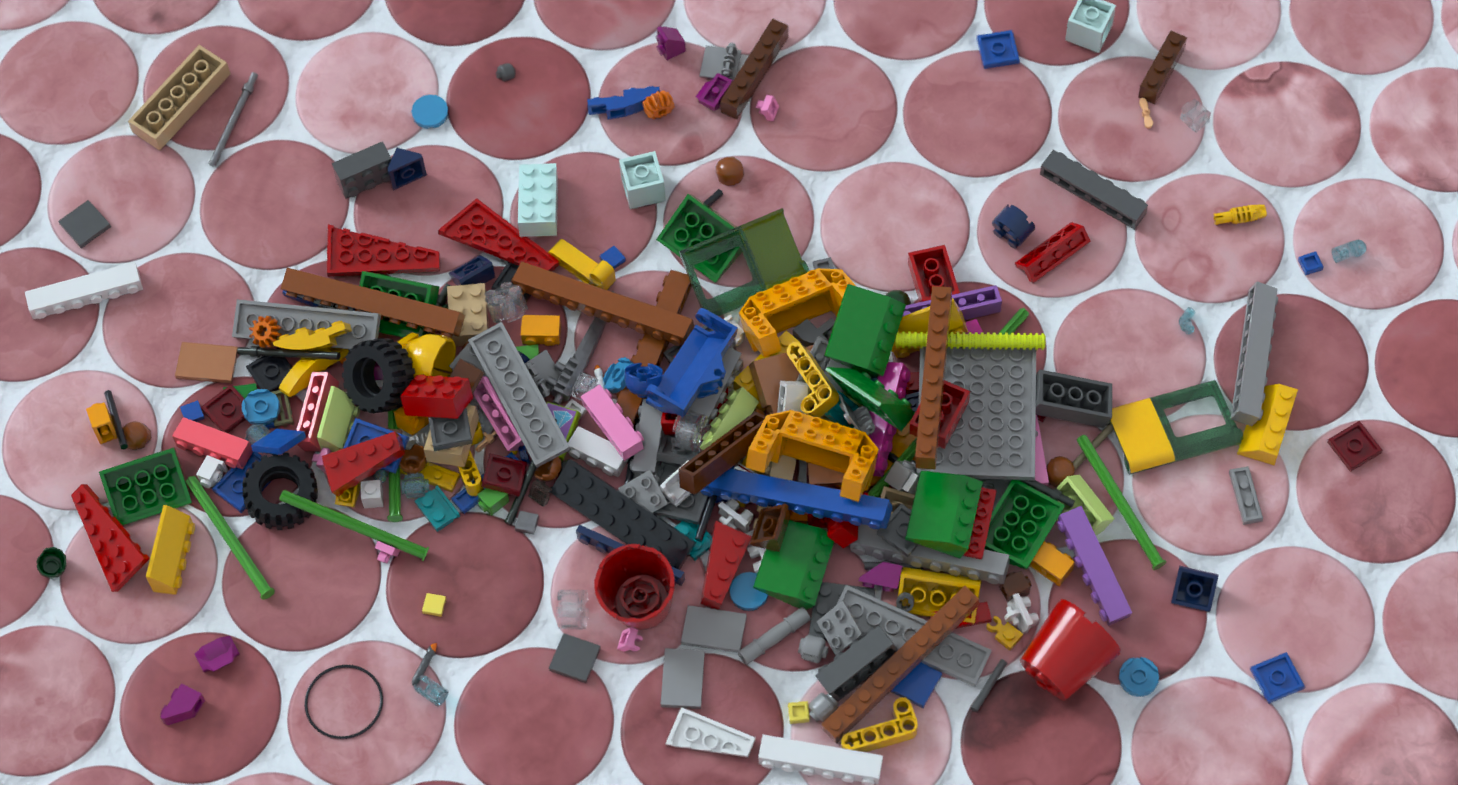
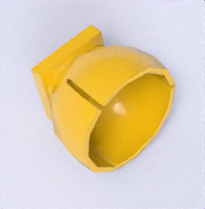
(429, 353)

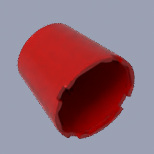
(632, 573)
(1068, 651)

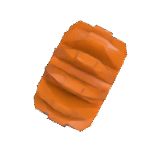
(658, 104)
(260, 329)

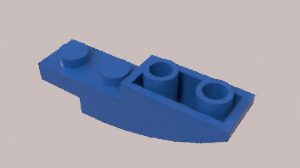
(621, 105)

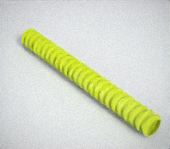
(975, 340)

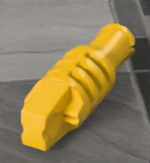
(1241, 214)

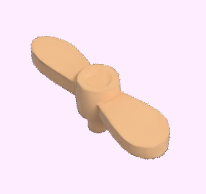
(1146, 113)
(489, 438)

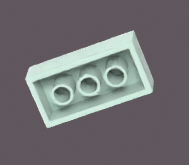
(537, 200)

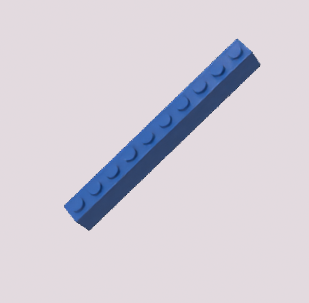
(800, 498)

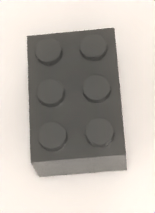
(362, 170)

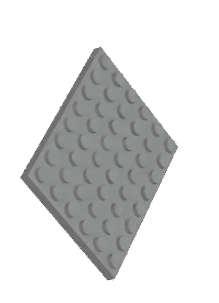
(1000, 420)

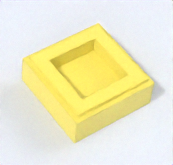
(434, 604)
(798, 712)

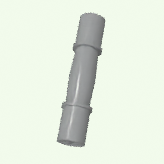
(774, 635)

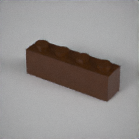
(1162, 67)

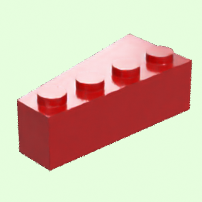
(362, 460)
(724, 558)

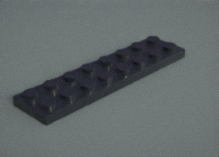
(620, 514)

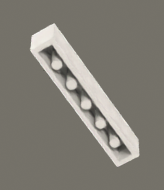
(83, 290)
(820, 760)

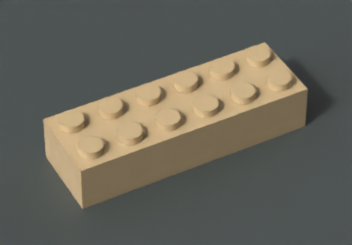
(179, 97)

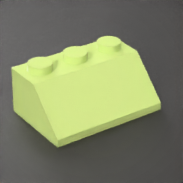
(336, 420)
(1096, 512)

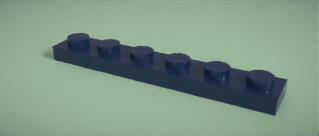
(605, 544)

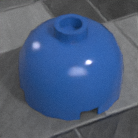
(639, 377)

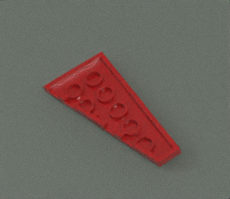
(490, 233)

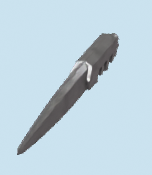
(569, 373)

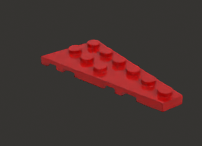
(354, 252)
(110, 540)

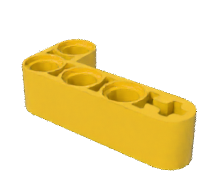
(583, 267)
(810, 376)
(472, 473)
(877, 731)

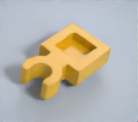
(1006, 634)

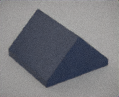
(405, 168)
(473, 272)
(1194, 588)

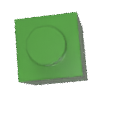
(492, 500)

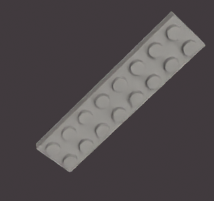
(292, 317)
(519, 394)
(953, 656)

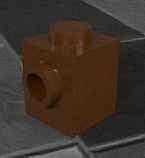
(1014, 584)

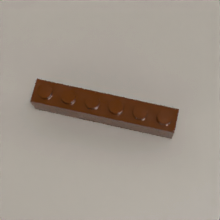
(754, 69)
(720, 455)

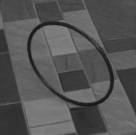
(353, 735)

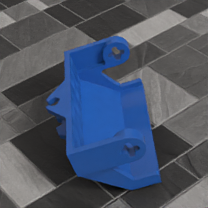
(696, 367)

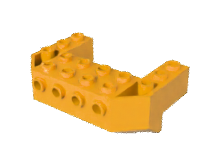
(790, 305)
(817, 443)

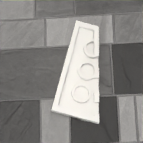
(704, 734)

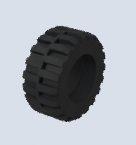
(360, 378)
(274, 468)

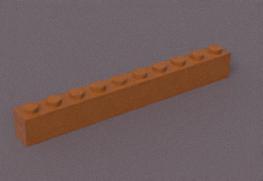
(363, 299)
(603, 304)
(651, 350)
(933, 378)
(900, 664)

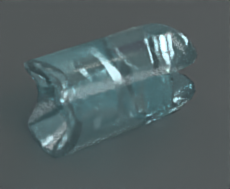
(1348, 250)
(434, 692)

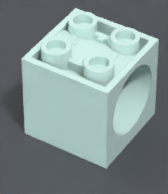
(1090, 23)
(642, 180)

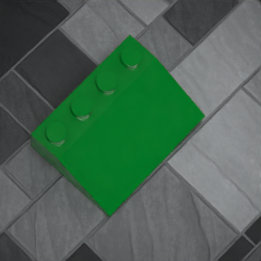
(693, 224)
(404, 288)
(865, 330)
(873, 396)
(145, 485)
(944, 512)
(1021, 523)
(798, 568)

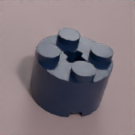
(1012, 225)

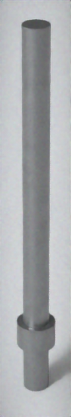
(246, 91)

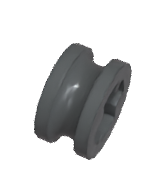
(907, 608)

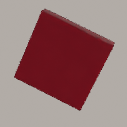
(225, 409)
(1354, 446)
(504, 474)

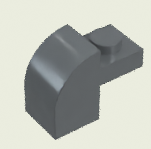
(808, 333)

